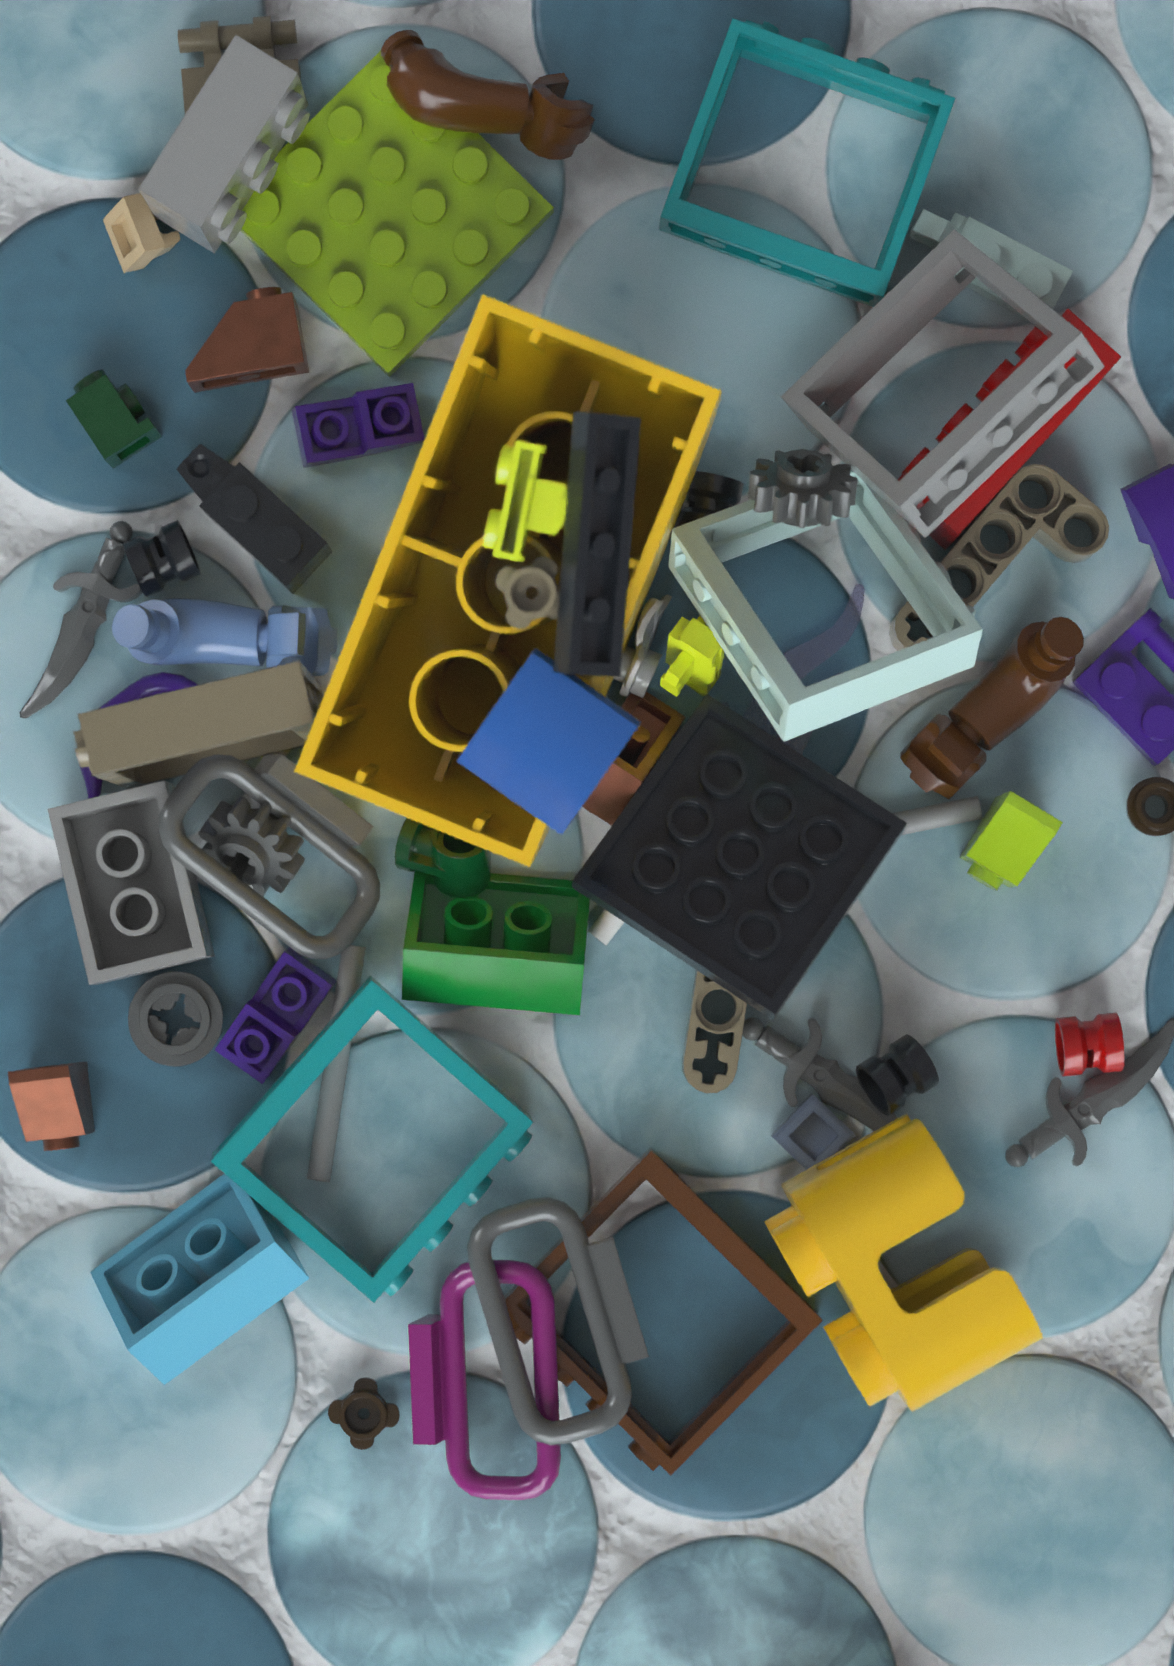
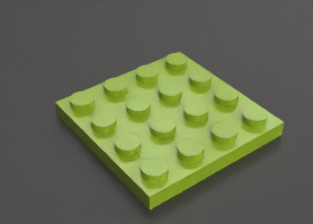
(389, 217)

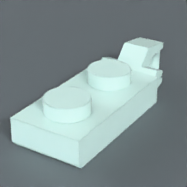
(1030, 268)

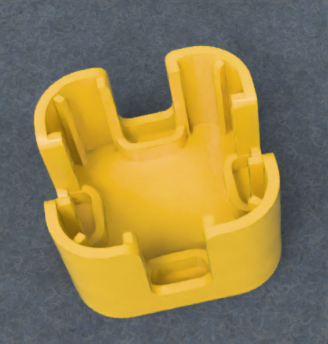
(933, 1326)

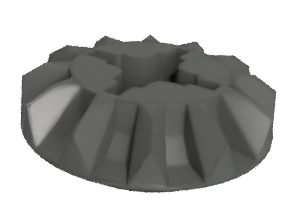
(152, 1034)

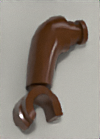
(449, 99)
(1003, 700)

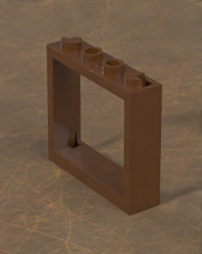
(648, 1442)

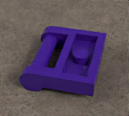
(1130, 693)

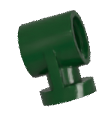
(455, 865)

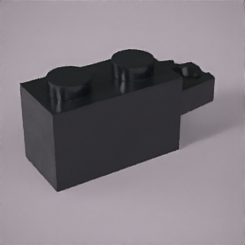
(255, 518)

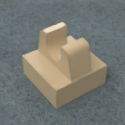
(136, 234)

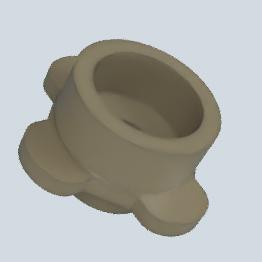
(514, 585)

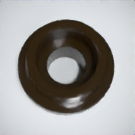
(1136, 810)

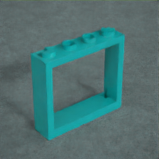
(818, 64)
(434, 1223)

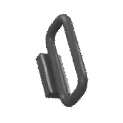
(313, 815)
(606, 1307)

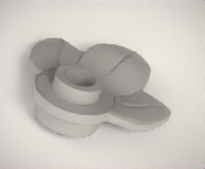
(640, 664)

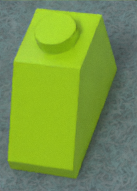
(1008, 841)

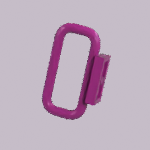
(441, 1382)

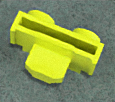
(527, 503)
(693, 658)

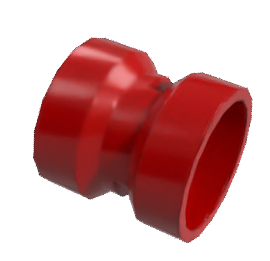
(1089, 1044)

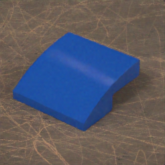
(548, 742)

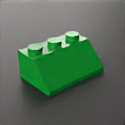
(500, 949)

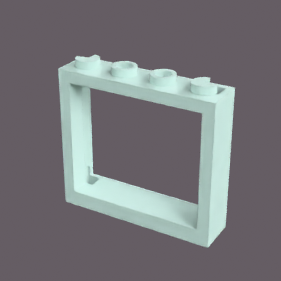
(791, 707)

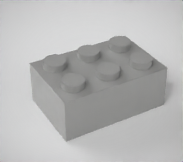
(226, 145)
(125, 890)

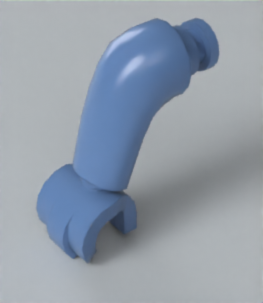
(225, 633)

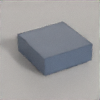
(812, 1133)

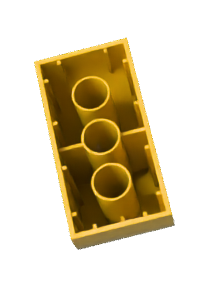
(432, 624)

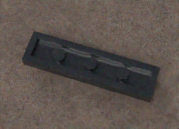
(597, 544)

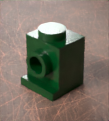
(111, 418)

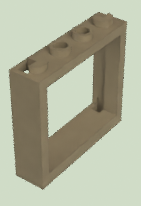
(174, 730)

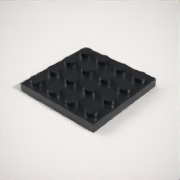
(739, 856)

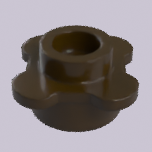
(363, 1430)

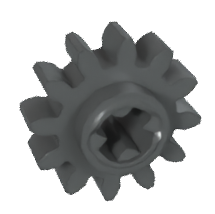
(802, 488)
(253, 844)

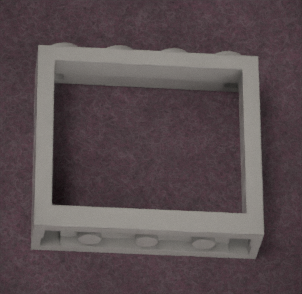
(990, 430)

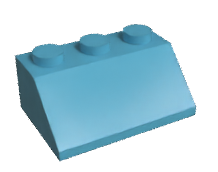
(197, 1278)

